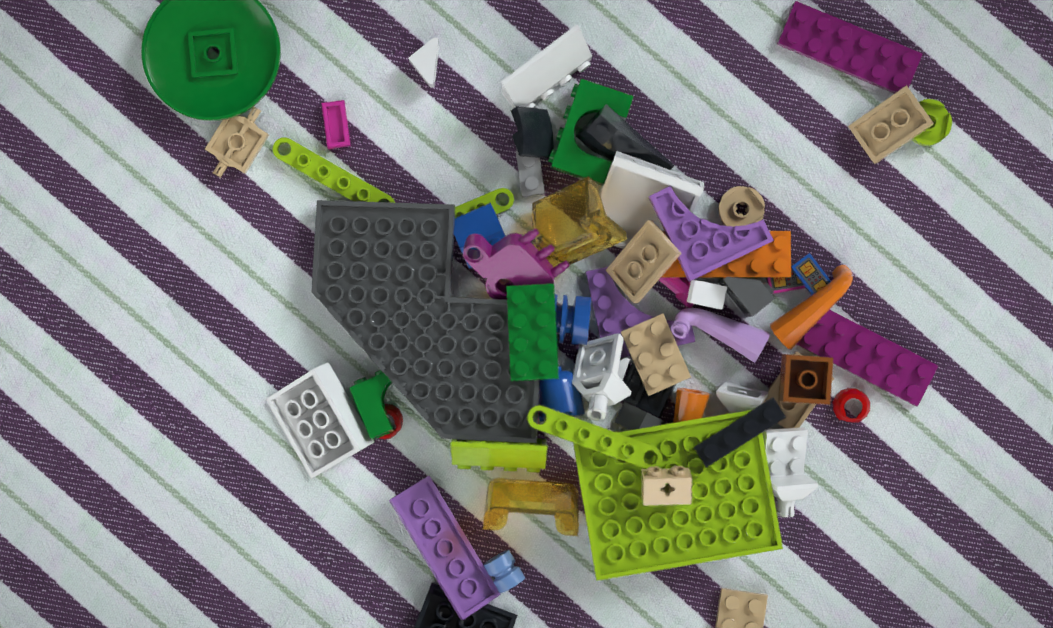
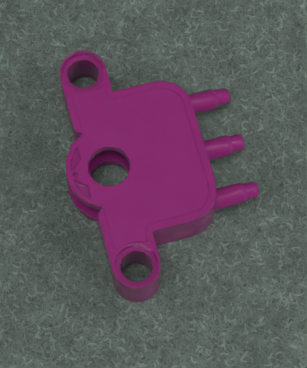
(511, 259)

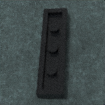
(739, 432)

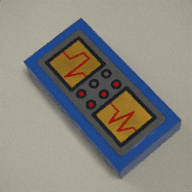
(810, 274)

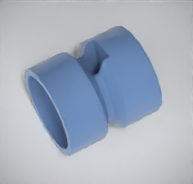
(504, 571)

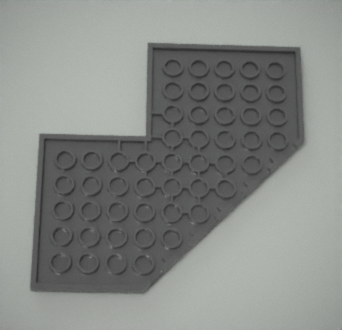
(389, 286)

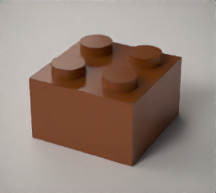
(806, 379)

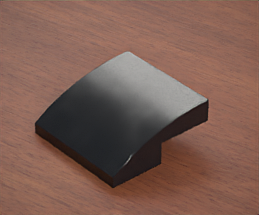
(534, 132)
(654, 403)

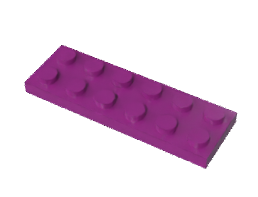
(849, 48)
(870, 357)

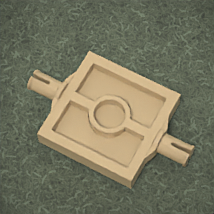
(237, 142)

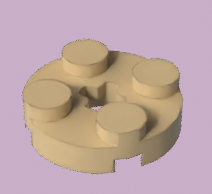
(741, 195)

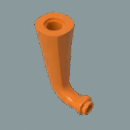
(799, 320)
(690, 404)

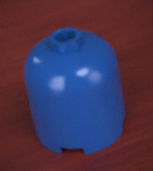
(560, 395)

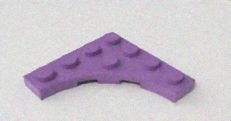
(702, 242)
(614, 312)

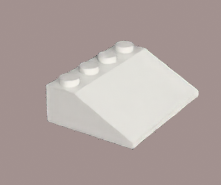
(547, 70)
(319, 420)

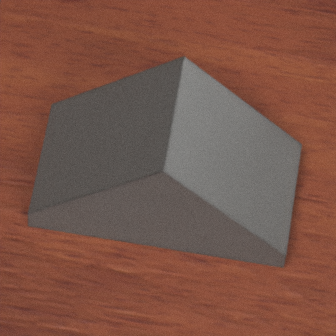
(635, 418)

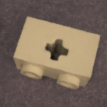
(677, 490)

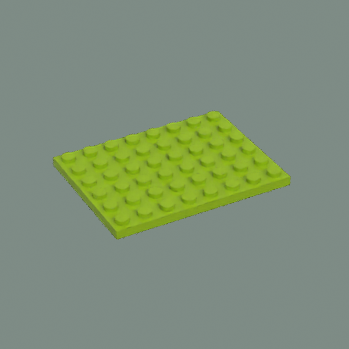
(728, 511)

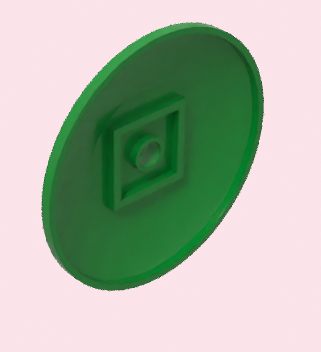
(205, 88)

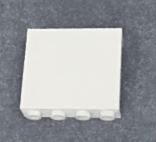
(628, 190)

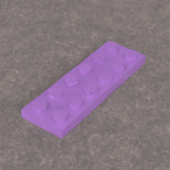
(444, 547)

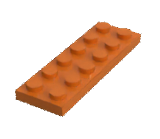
(764, 262)

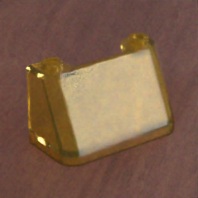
(532, 498)

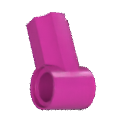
(679, 287)

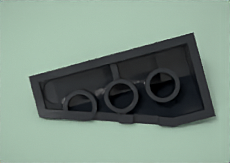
(610, 133)

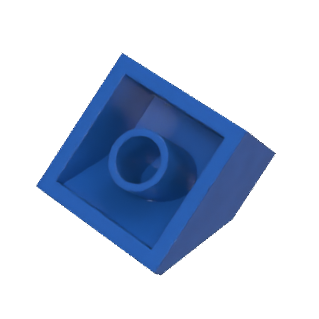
(481, 222)

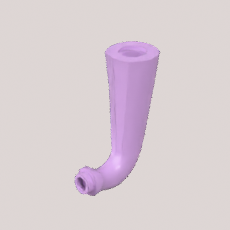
(737, 335)

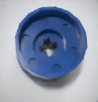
(573, 319)

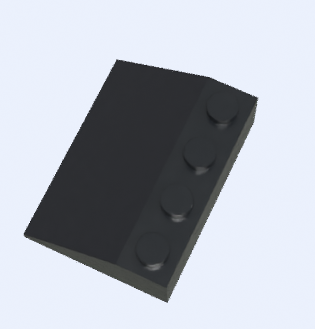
(439, 613)

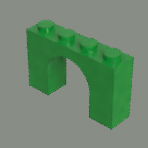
(587, 99)
(369, 400)

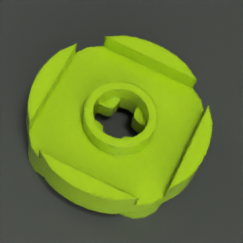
(942, 123)

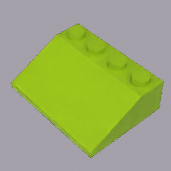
(499, 454)

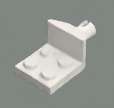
(597, 375)
(786, 463)

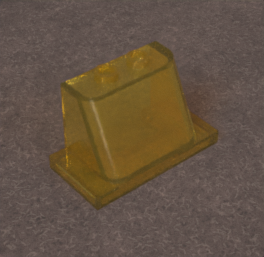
(574, 223)

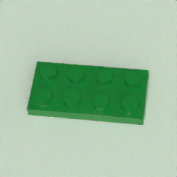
(532, 332)

